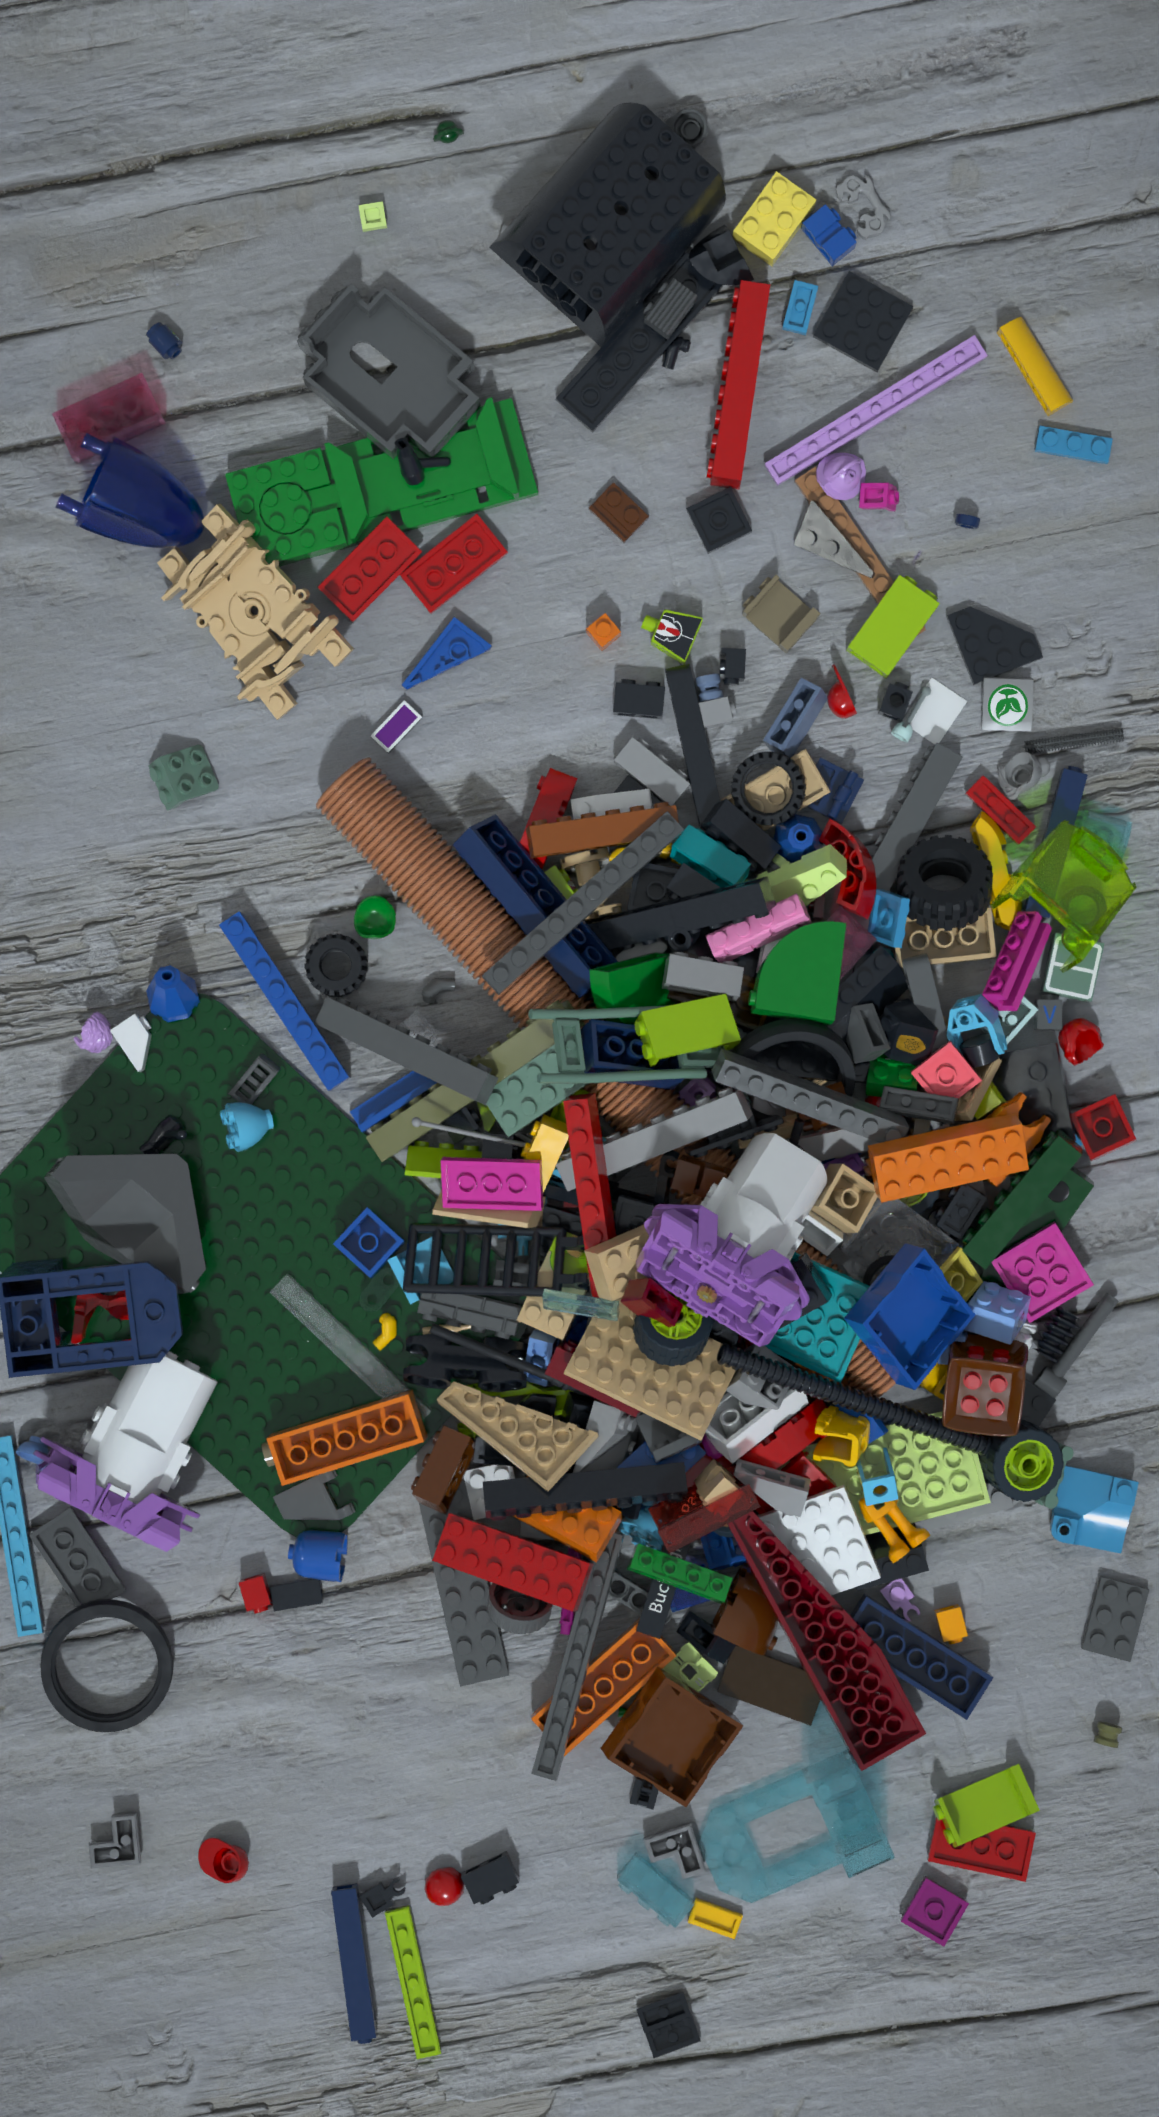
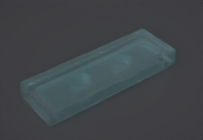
(580, 1305)

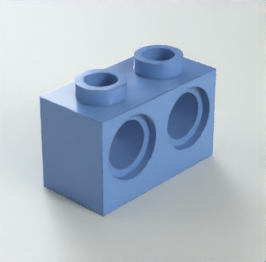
(539, 1352)

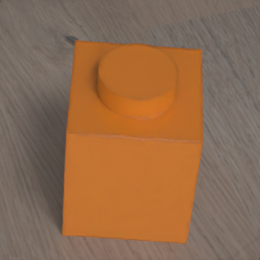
(603, 632)

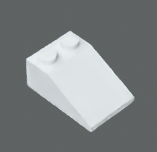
(611, 801)

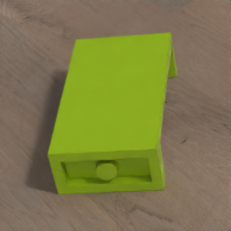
(893, 625)
(687, 1028)
(985, 1806)

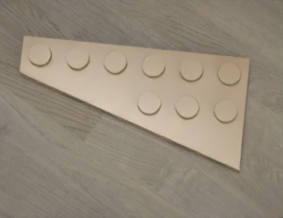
(526, 1437)

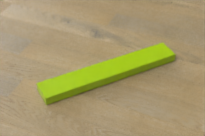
(413, 1982)

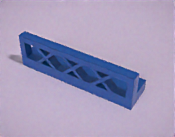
(390, 1100)

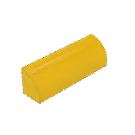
(1034, 366)

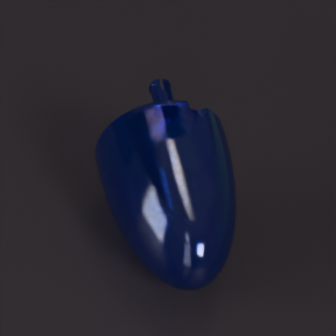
(135, 499)

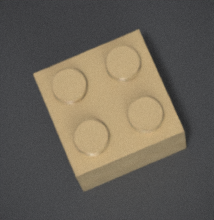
(845, 1199)

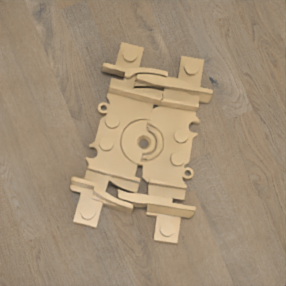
(226, 585)

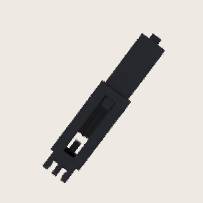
(556, 1189)

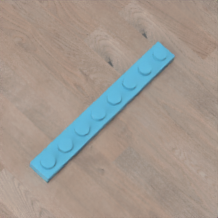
(17, 1544)

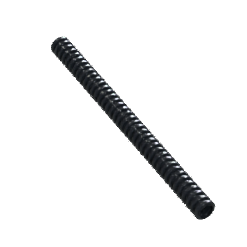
(849, 1398)

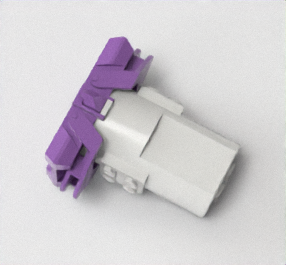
(739, 1242)
(134, 1452)

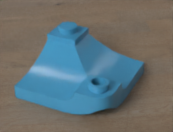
(1093, 1509)

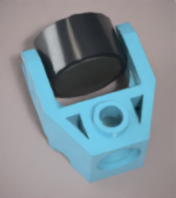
(971, 1014)

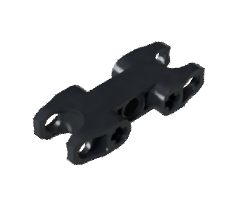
(459, 1362)

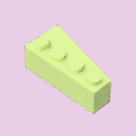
(809, 876)

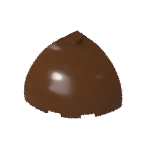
(746, 1615)

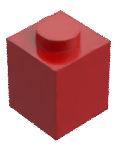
(255, 1593)

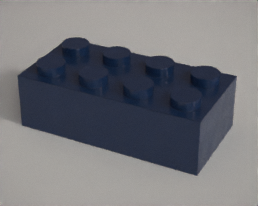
(618, 1049)

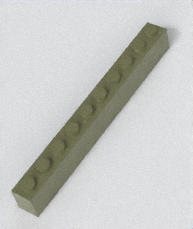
(444, 1102)

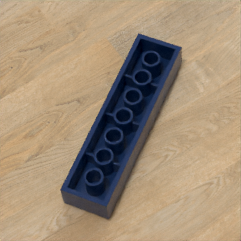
(530, 898)

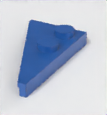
(450, 649)

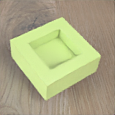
(372, 216)

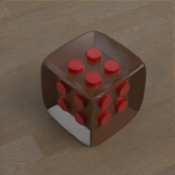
(985, 1386)

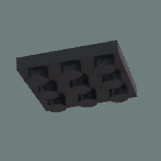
(863, 321)

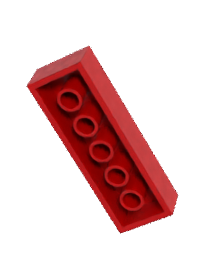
(513, 1562)

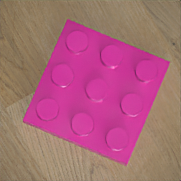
(1043, 1269)

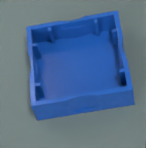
(909, 1316)

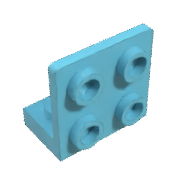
(421, 1268)

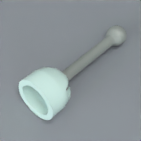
(903, 730)

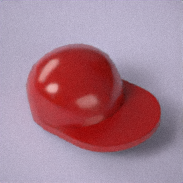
(839, 699)
(223, 1861)

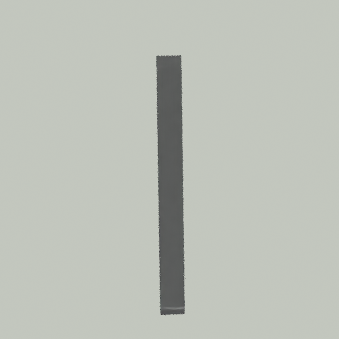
(925, 997)

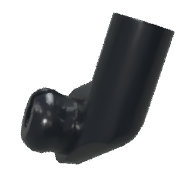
(672, 351)

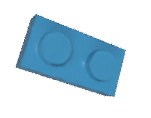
(800, 307)

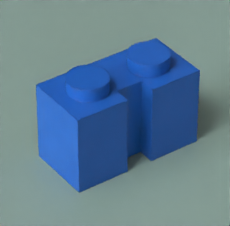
(828, 234)

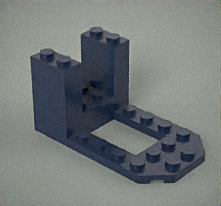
(32, 1322)

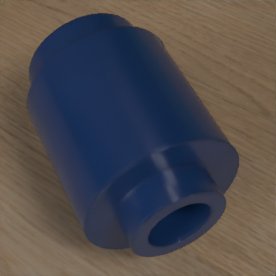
(164, 341)

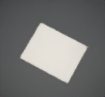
(936, 712)

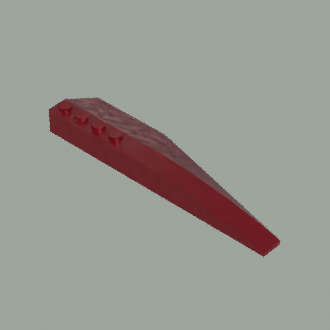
(832, 1648)

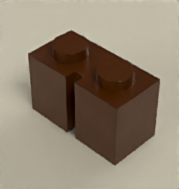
(697, 1176)

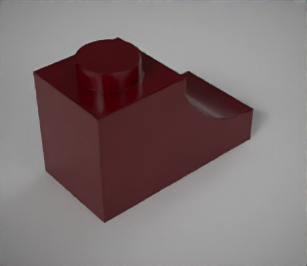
(651, 1300)

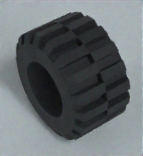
(336, 943)

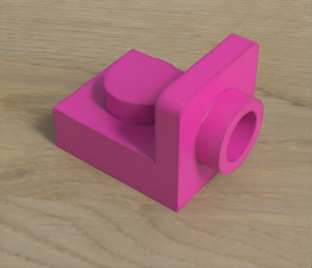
(878, 496)

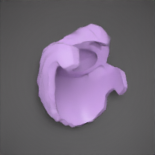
(95, 1034)

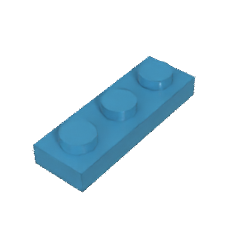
(1073, 445)

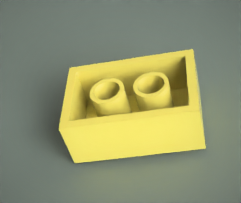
(774, 219)

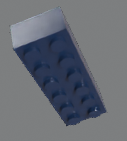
(922, 1658)

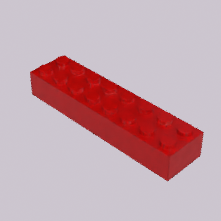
(739, 389)

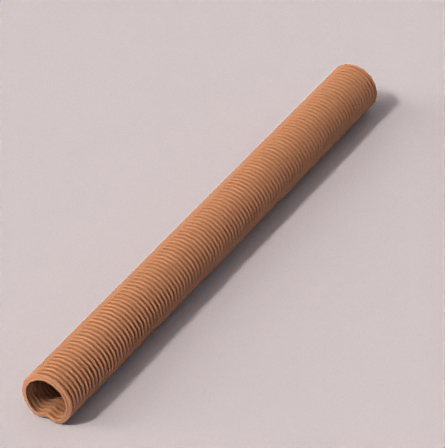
(481, 934)

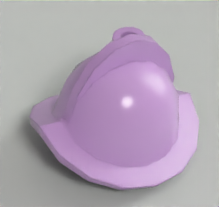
(841, 475)

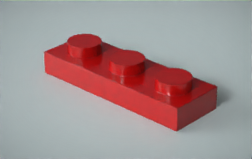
(1000, 809)

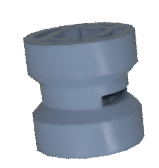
(709, 687)

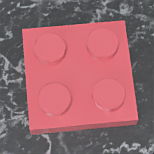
(946, 1073)

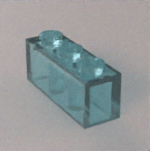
(654, 1891)

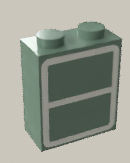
(1078, 981)

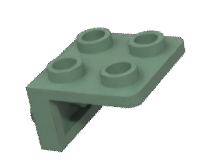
(183, 776)

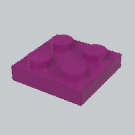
(934, 1911)

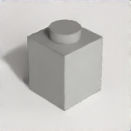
(717, 712)

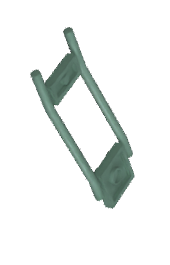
(571, 1056)

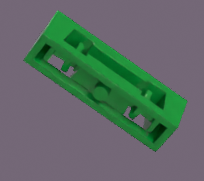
(679, 1573)

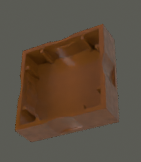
(671, 1736)

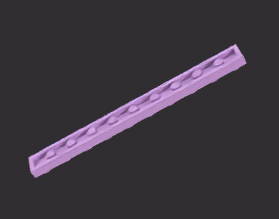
(875, 410)

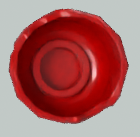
(444, 1886)

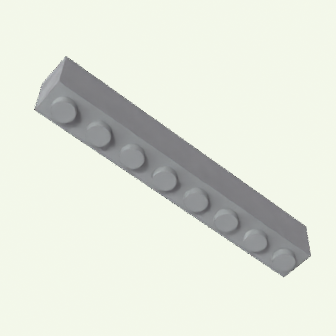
(666, 1133)

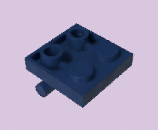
(843, 788)

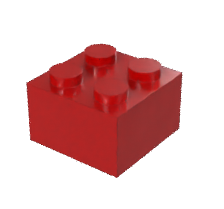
(1103, 1127)

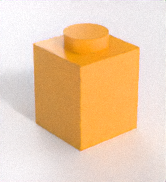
(951, 1624)

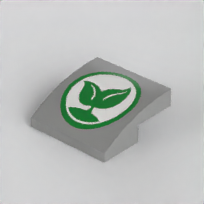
(1007, 704)

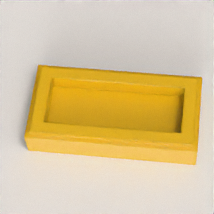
(715, 1918)

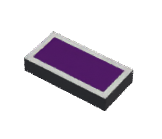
(396, 726)

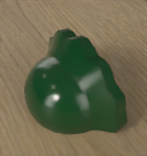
(447, 132)

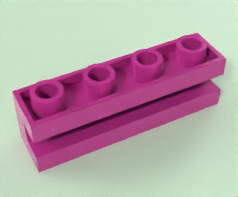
(1017, 961)

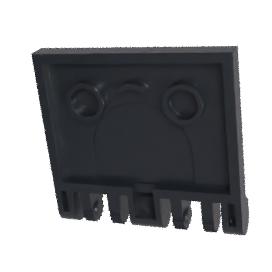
(1040, 1077)

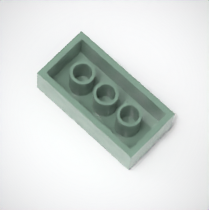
(522, 1100)

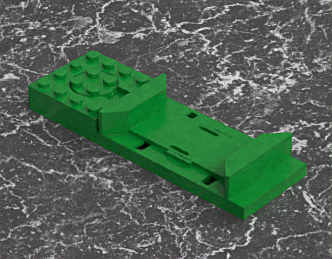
(341, 493)

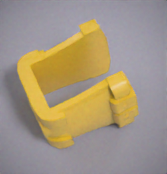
(845, 1436)

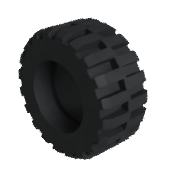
(951, 858)

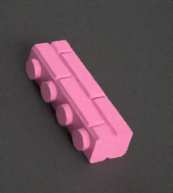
(754, 932)

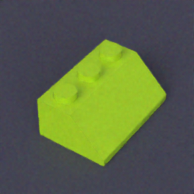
(426, 1160)

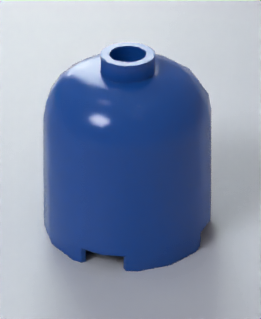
(319, 1555)

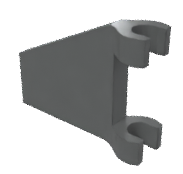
(311, 1501)

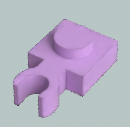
(898, 1596)

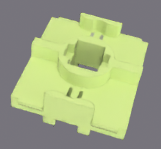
(691, 1656)

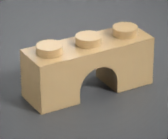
(714, 1483)

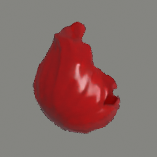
(1079, 1040)

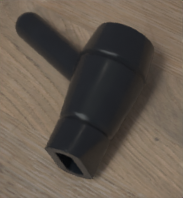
(412, 466)
(166, 1132)

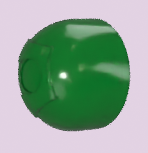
(374, 918)

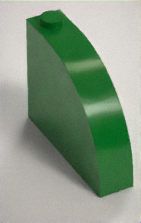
(802, 975)
(630, 984)

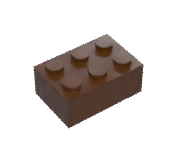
(443, 1469)

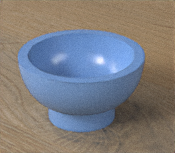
(27, 1449)

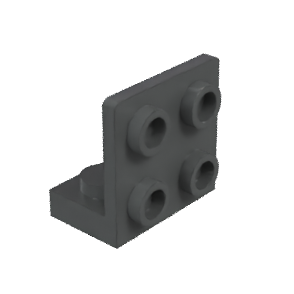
(664, 1439)

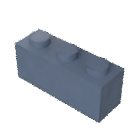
(795, 718)

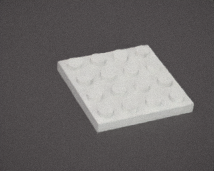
(827, 1540)

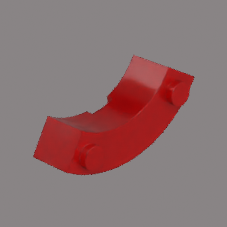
(551, 803)
(859, 887)
(789, 1438)

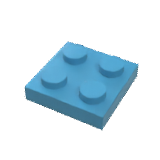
(889, 918)

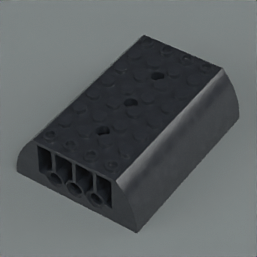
(632, 249)

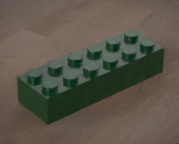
(1021, 1199)

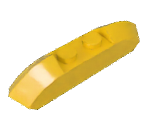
(990, 838)

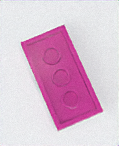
(492, 1183)

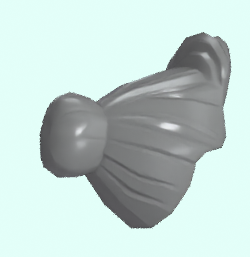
(1021, 774)

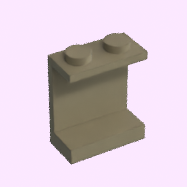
(779, 614)

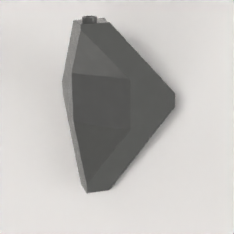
(134, 1210)

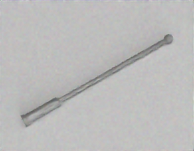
(416, 1122)

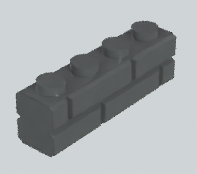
(472, 1310)

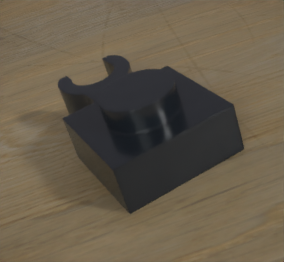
(379, 1898)

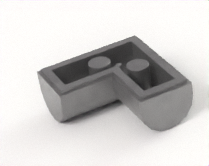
(678, 1843)
(123, 1848)

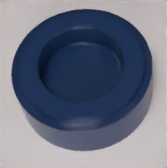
(967, 521)

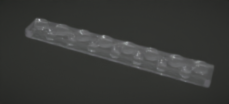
(341, 1341)

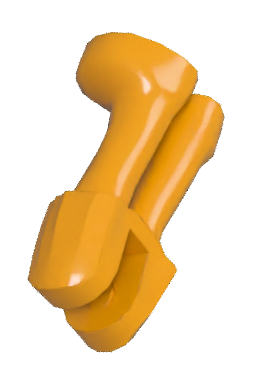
(897, 1546)

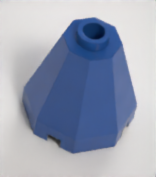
(786, 834)
(172, 994)

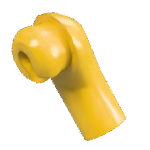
(389, 1331)

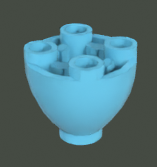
(245, 1124)
(642, 1529)

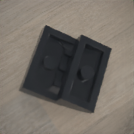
(668, 2025)

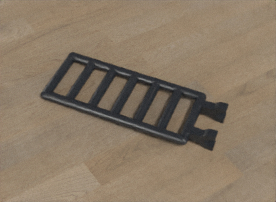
(560, 1280)

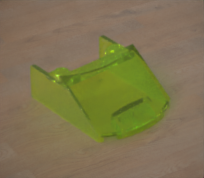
(1077, 882)

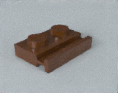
(618, 512)

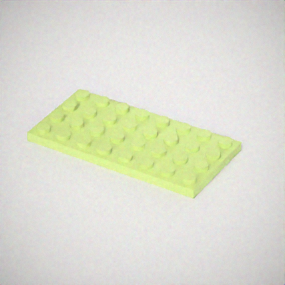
(928, 1475)

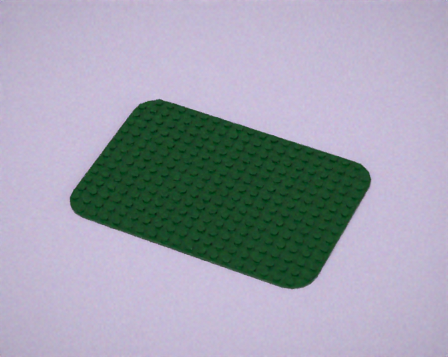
(257, 1221)

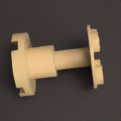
(587, 866)

